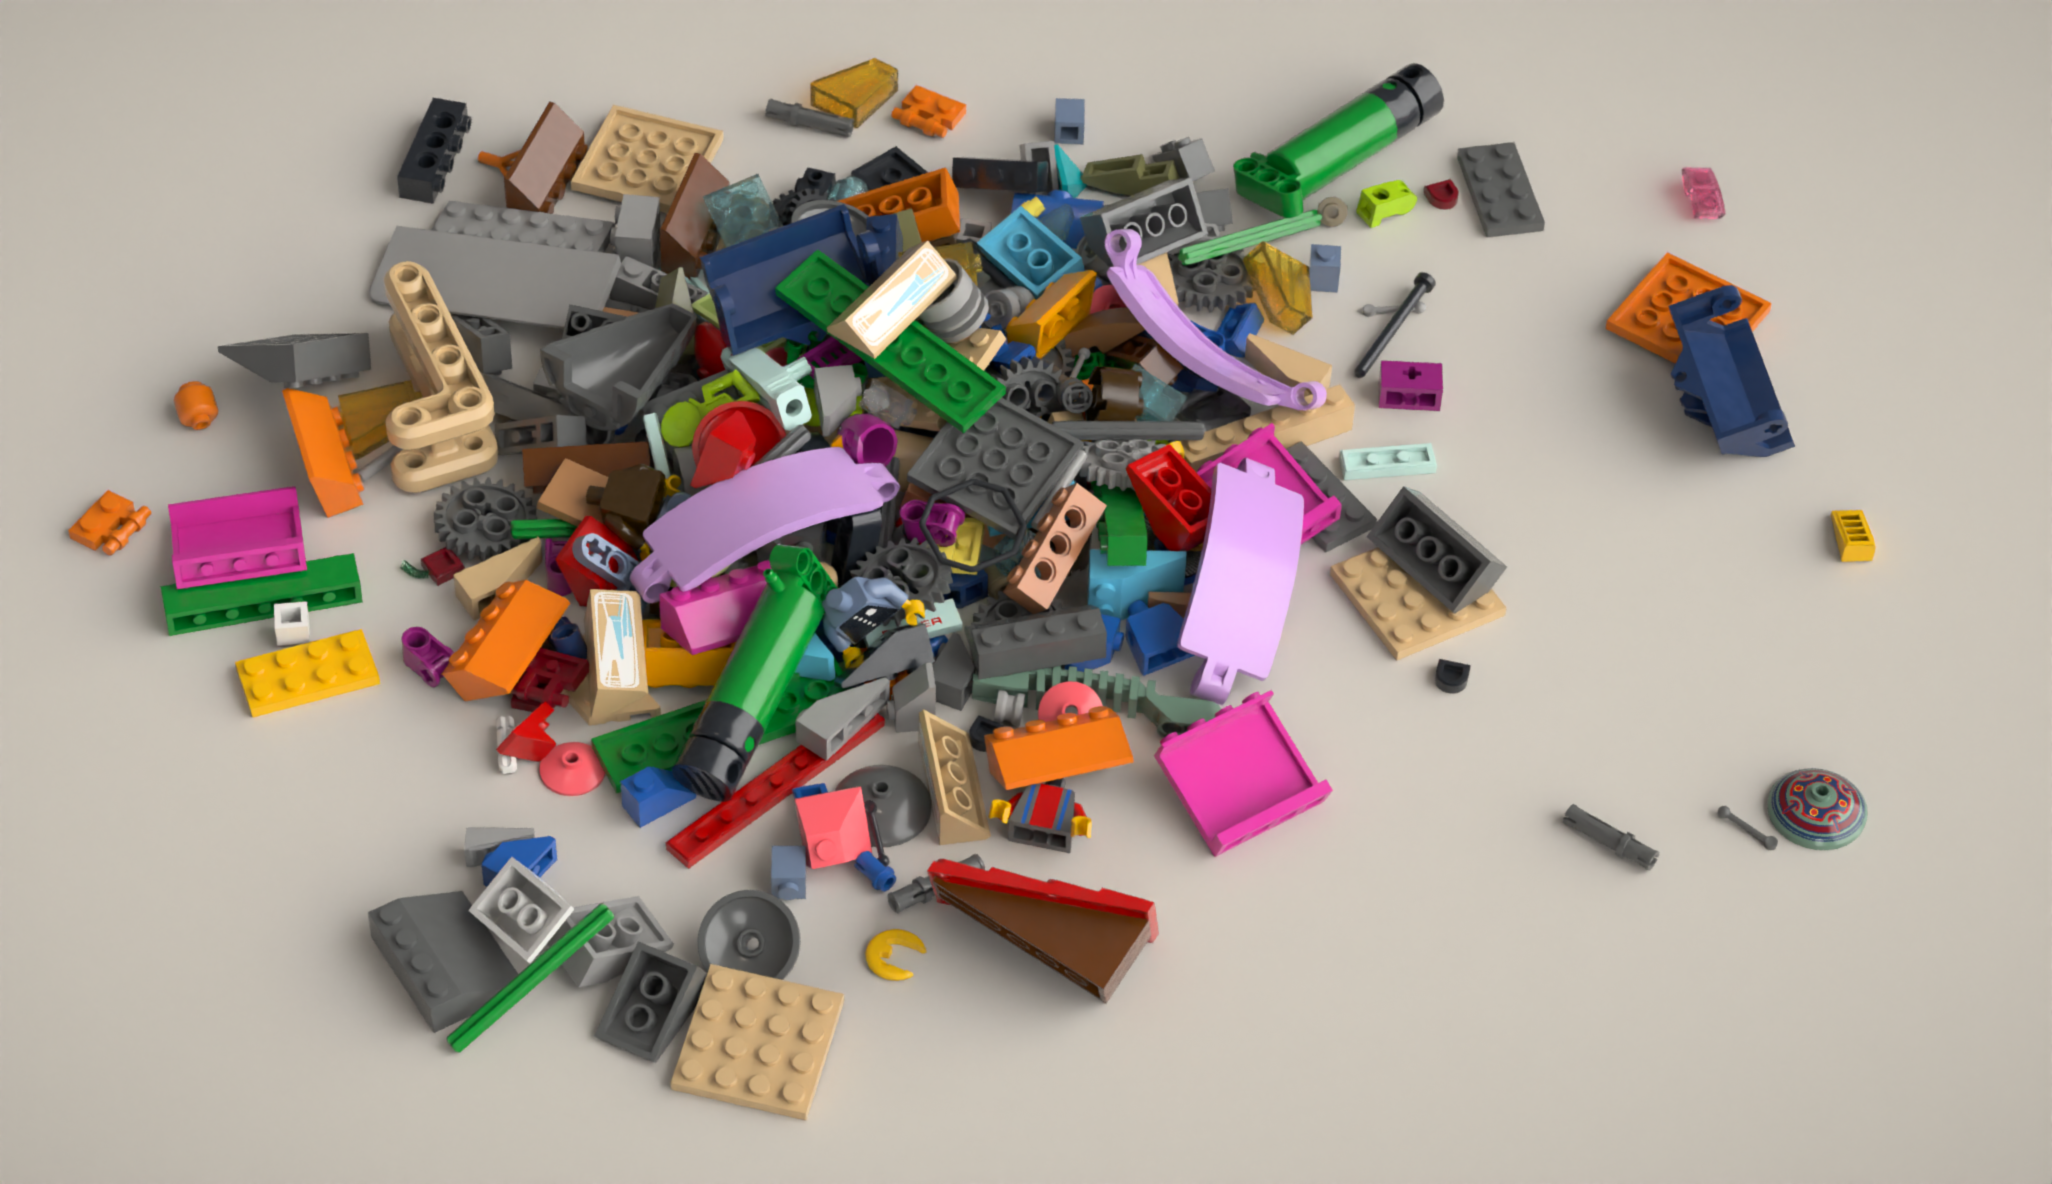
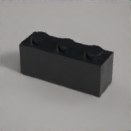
(1000, 174)

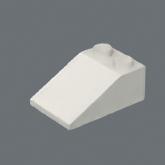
(521, 909)

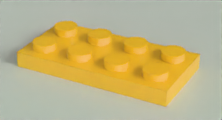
(307, 673)

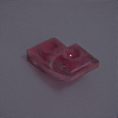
(1704, 193)

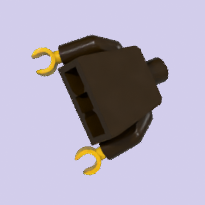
(632, 502)

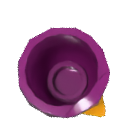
(866, 439)

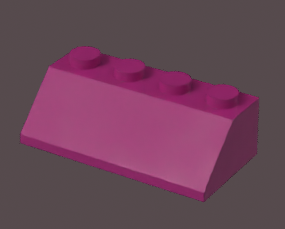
(712, 611)

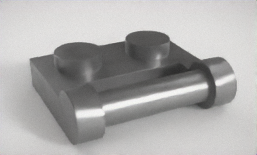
(1224, 405)

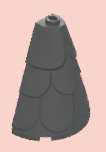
(618, 365)

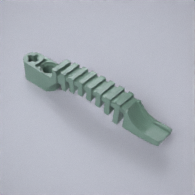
(1166, 712)

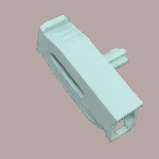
(774, 384)

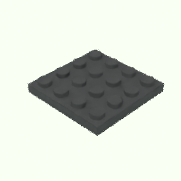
(1001, 449)

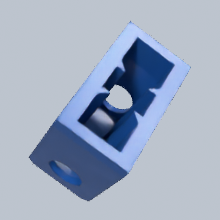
(1154, 636)

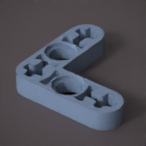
(599, 563)

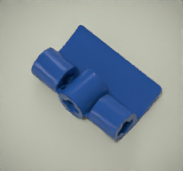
(1055, 200)

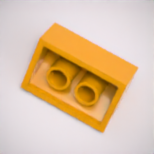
(1054, 312)
(672, 665)

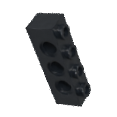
(433, 150)

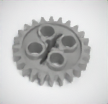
(1109, 459)

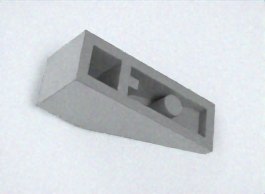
(840, 716)

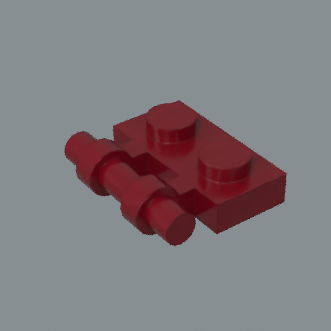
(557, 672)

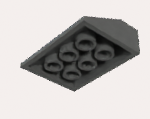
(303, 357)
(440, 955)

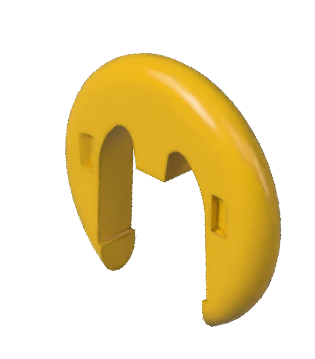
(880, 947)

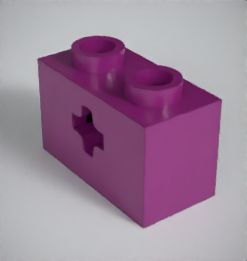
(1410, 385)

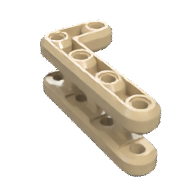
(448, 429)

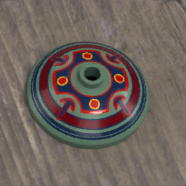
(1817, 809)

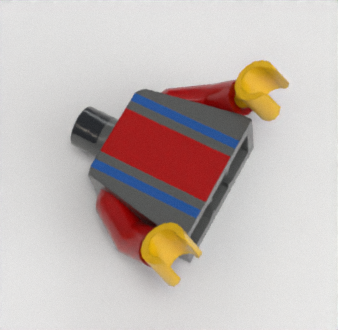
(1043, 816)

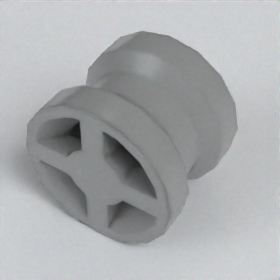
(1009, 708)

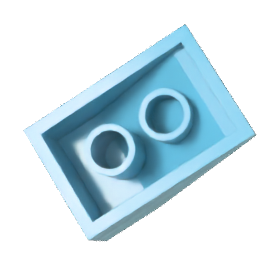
(1029, 252)
(1117, 587)

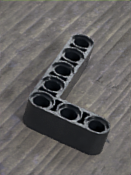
(855, 532)

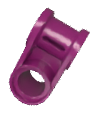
(937, 523)
(554, 577)
(425, 655)

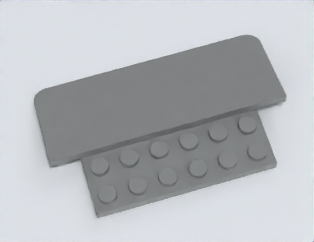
(508, 262)

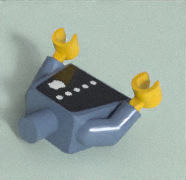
(860, 609)

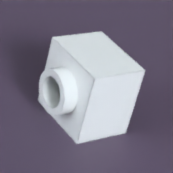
(291, 623)

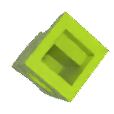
(1384, 201)

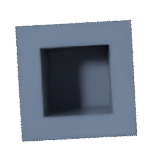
(1069, 121)
(1324, 268)
(788, 872)

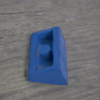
(1237, 326)

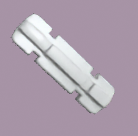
(505, 726)

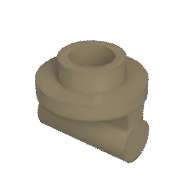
(1332, 211)

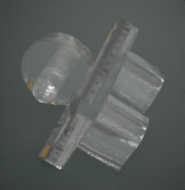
(888, 404)

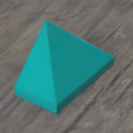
(1068, 173)

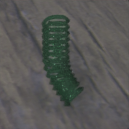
(412, 570)

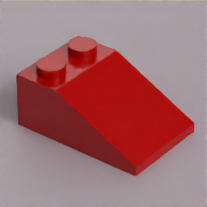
(1172, 498)

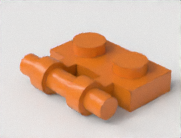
(929, 112)
(102, 520)

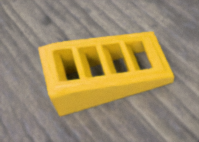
(1850, 543)

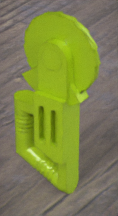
(684, 417)

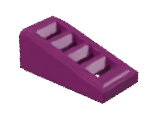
(824, 350)

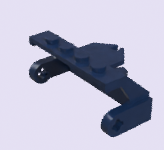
(747, 273)
(1727, 377)

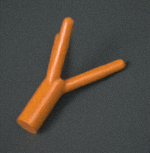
(497, 161)

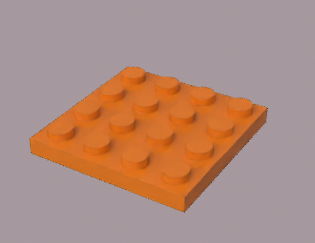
(1646, 315)

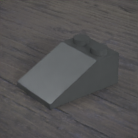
(651, 1002)

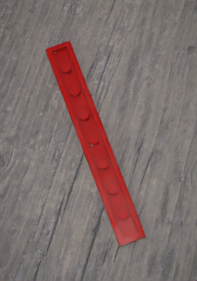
(757, 798)

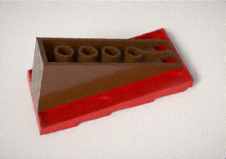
(1067, 927)

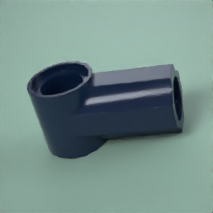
(568, 639)

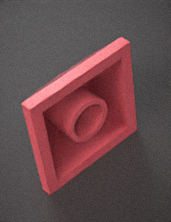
(833, 827)

